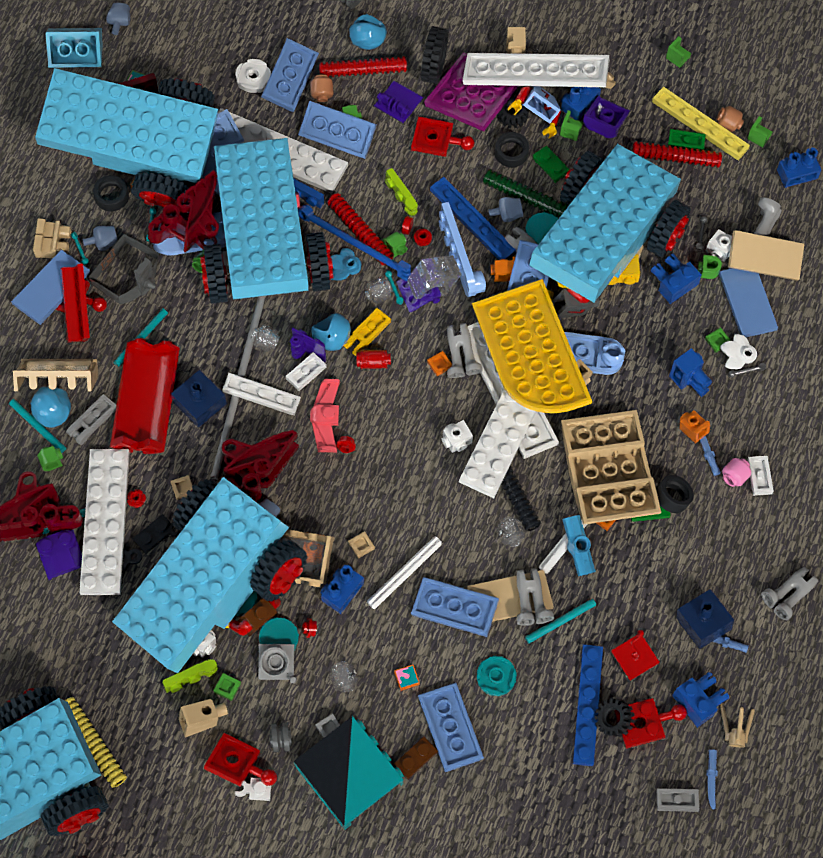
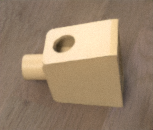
(200, 716)

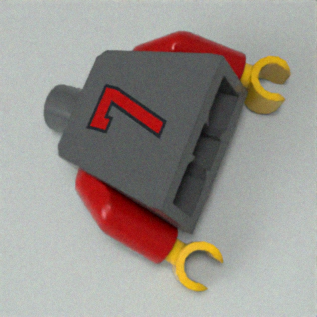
(570, 303)

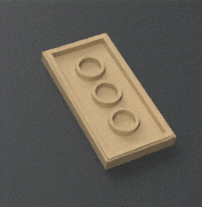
(766, 255)
(508, 595)

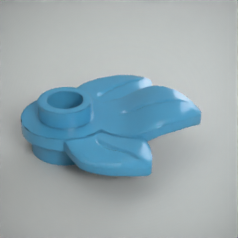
(342, 263)

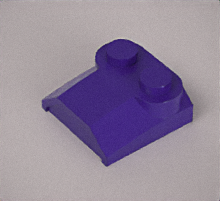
(605, 117)
(59, 553)

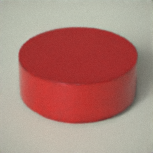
(407, 225)

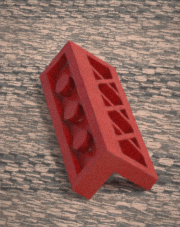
(75, 303)

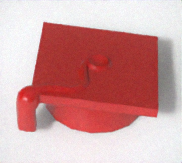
(635, 656)

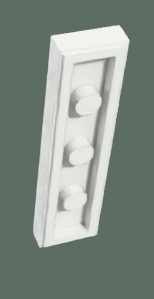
(261, 394)

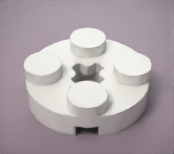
(252, 84)

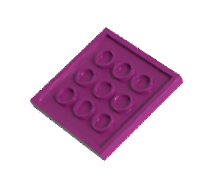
(468, 103)

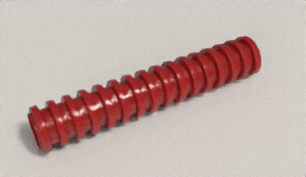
(359, 67)
(677, 154)
(357, 225)

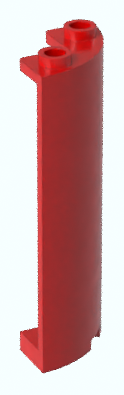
(145, 396)

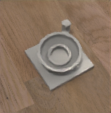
(276, 662)

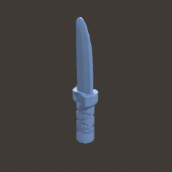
(709, 456)
(726, 642)
(712, 773)

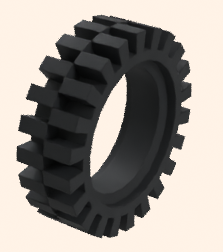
(434, 55)

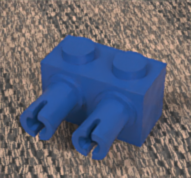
(579, 100)
(799, 168)
(678, 283)
(688, 371)
(342, 588)
(697, 703)

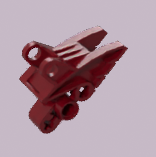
(198, 214)
(257, 461)
(31, 505)

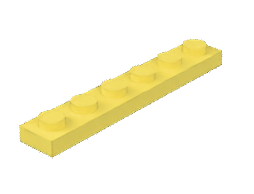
(700, 123)

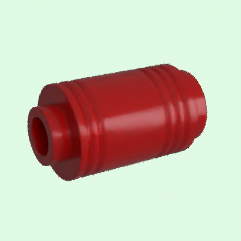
(373, 359)

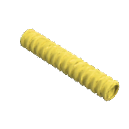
(97, 748)

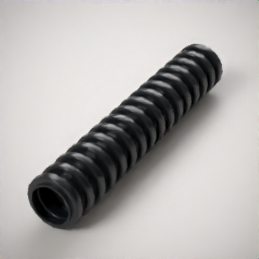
(520, 501)

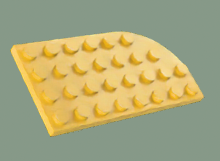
(531, 349)

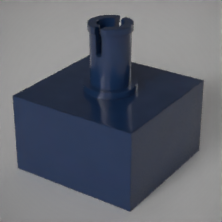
(199, 398)
(705, 619)

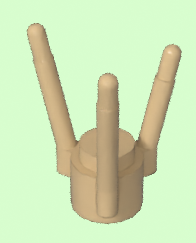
(737, 736)

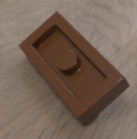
(416, 758)

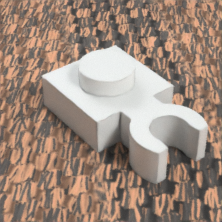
(256, 790)

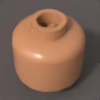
(321, 88)
(730, 118)

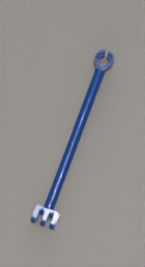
(403, 269)

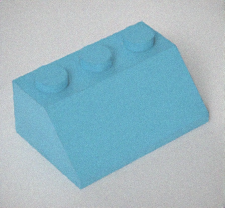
(74, 47)

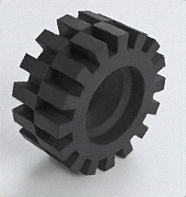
(513, 119)
(625, 717)

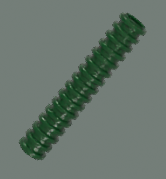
(524, 193)

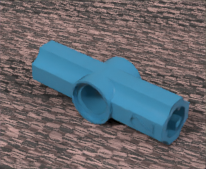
(582, 558)

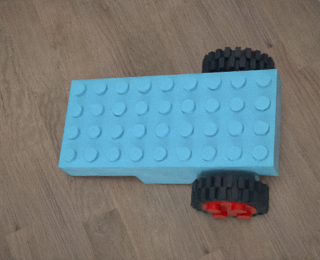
(132, 130)
(609, 219)
(262, 227)
(209, 571)
(45, 766)

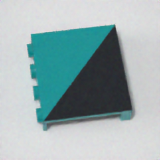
(348, 771)

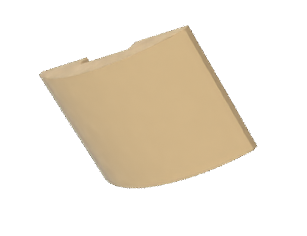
(609, 467)

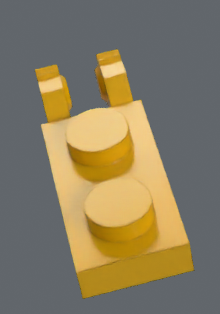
(368, 330)

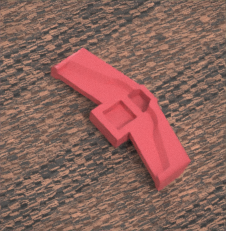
(325, 415)

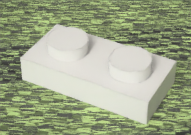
(306, 371)
(760, 475)

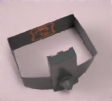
(144, 274)

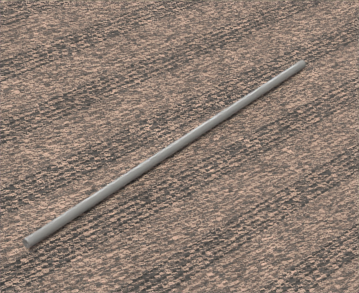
(234, 399)

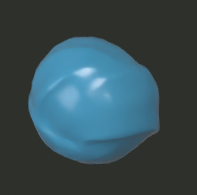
(367, 32)
(332, 332)
(50, 406)

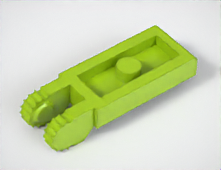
(401, 192)
(190, 675)

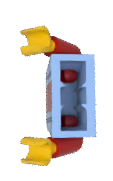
(541, 104)

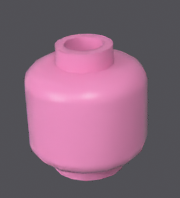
(736, 472)

